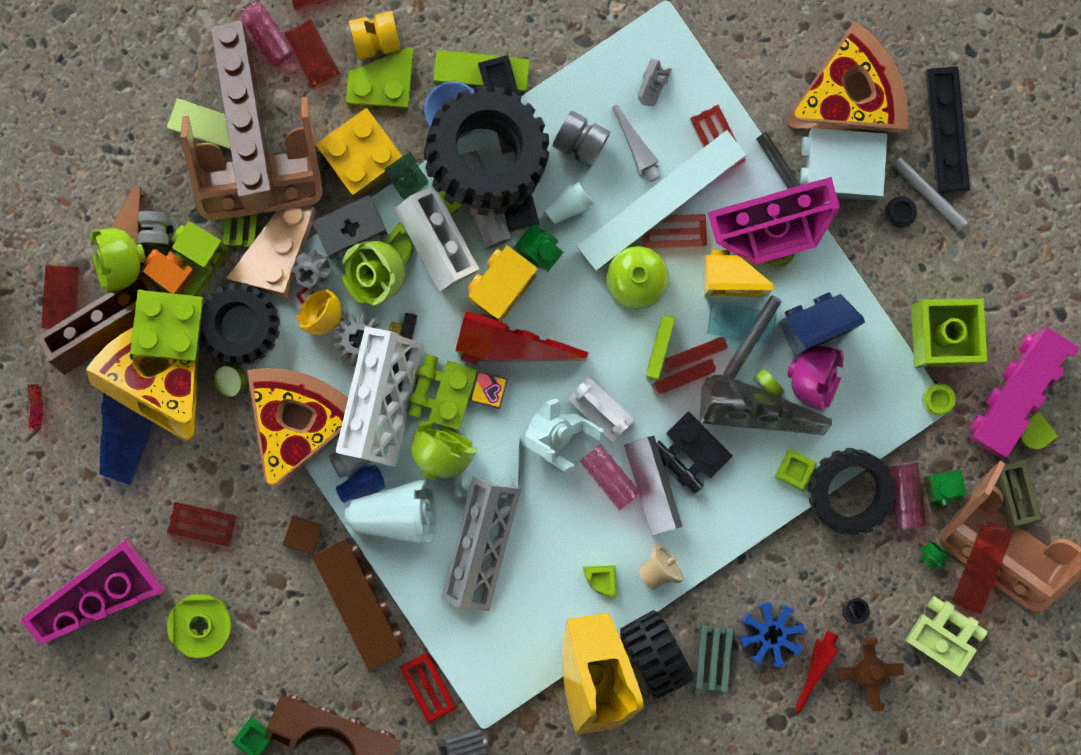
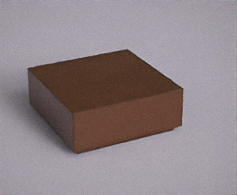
(303, 535)

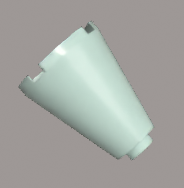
(395, 513)

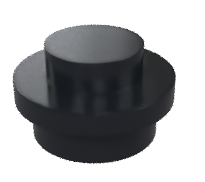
(901, 211)

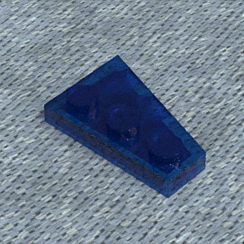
(122, 440)

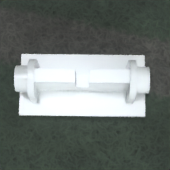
(600, 409)

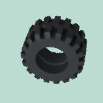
(263, 336)
(656, 654)

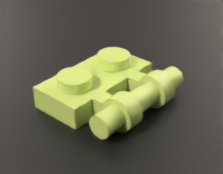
(941, 644)

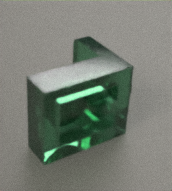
(406, 176)

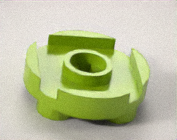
(186, 613)

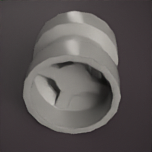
(153, 228)

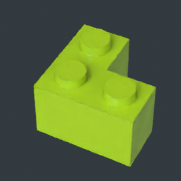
(200, 252)

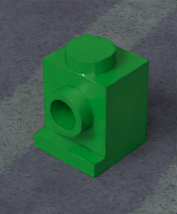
(539, 248)
(945, 488)

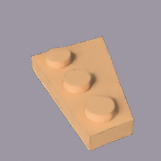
(274, 252)

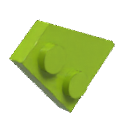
(382, 82)

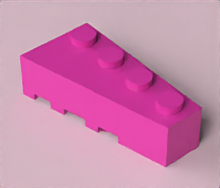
(103, 588)

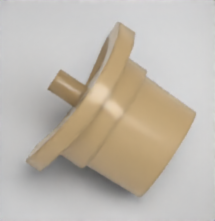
(660, 568)

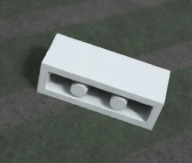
(436, 238)

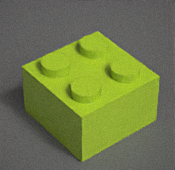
(948, 332)

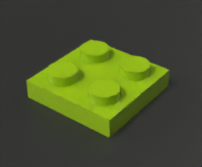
(167, 325)

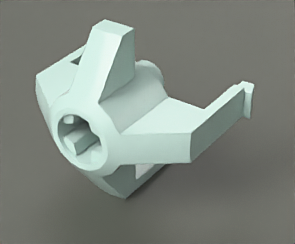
(552, 431)

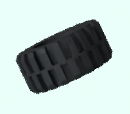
(499, 114)

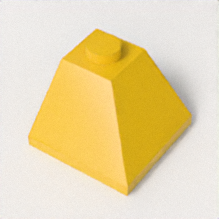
(733, 277)

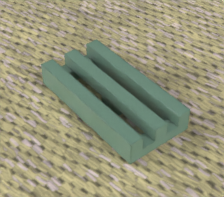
(723, 687)

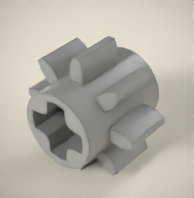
(312, 270)

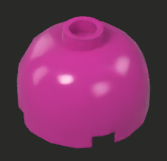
(816, 376)

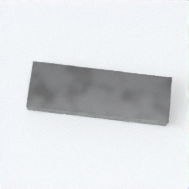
(653, 485)

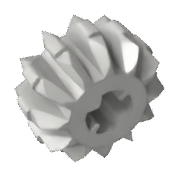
(346, 336)

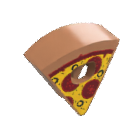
(855, 90)
(293, 419)

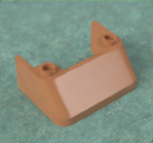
(294, 173)
(1030, 570)

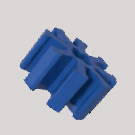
(780, 639)

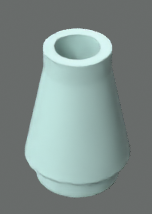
(570, 203)

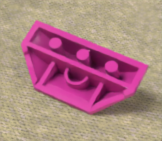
(776, 222)

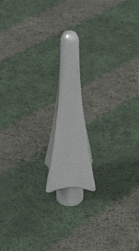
(644, 158)

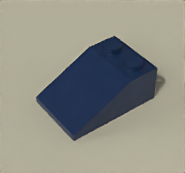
(819, 323)

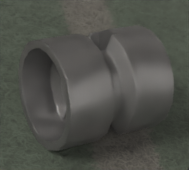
(581, 138)

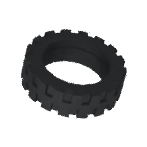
(874, 513)

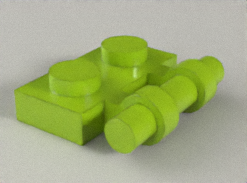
(452, 395)

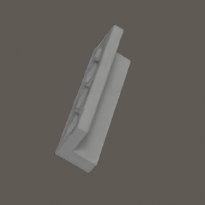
(474, 544)

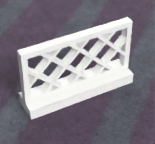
(367, 403)

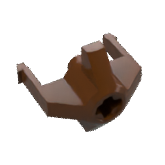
(870, 672)

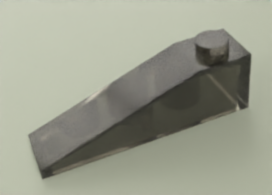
(743, 405)

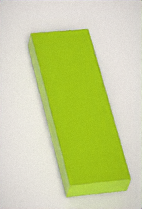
(464, 68)

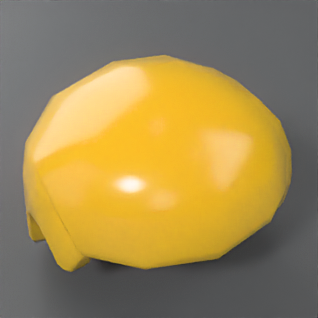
(320, 313)

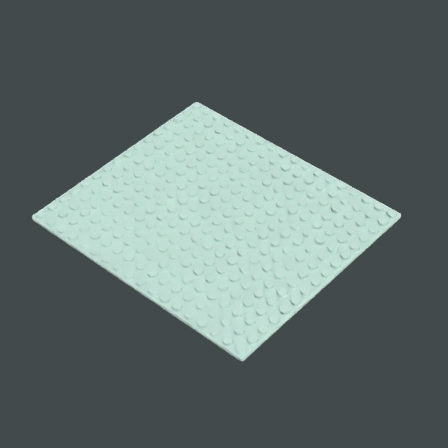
(564, 517)

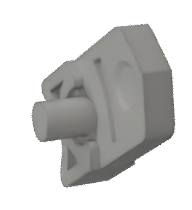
(654, 79)

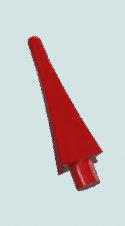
(822, 656)

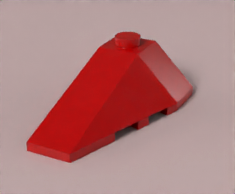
(494, 342)

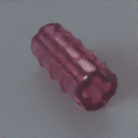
(266, 33)
(610, 477)
(909, 495)

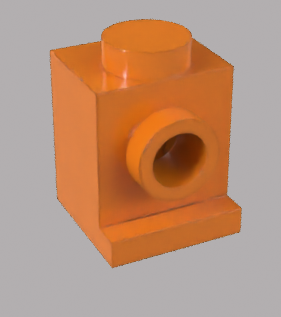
(168, 271)

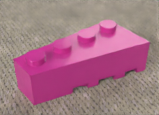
(1021, 391)

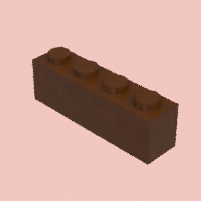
(93, 326)
(358, 603)

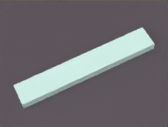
(661, 200)

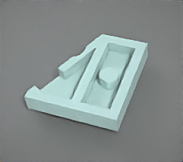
(496, 465)

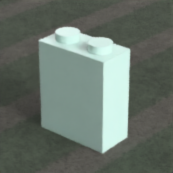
(849, 157)

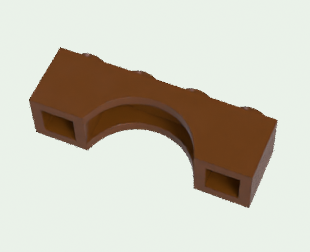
(298, 722)

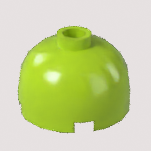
(116, 258)
(373, 272)
(637, 277)
(441, 452)

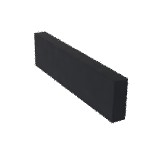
(947, 130)

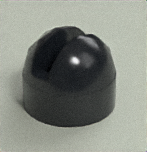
(860, 610)

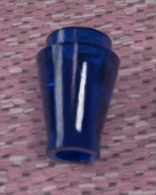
(362, 483)

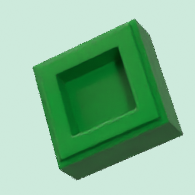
(252, 738)

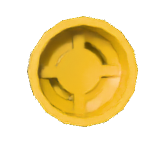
(375, 35)

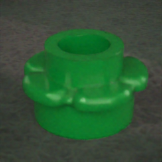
(934, 555)

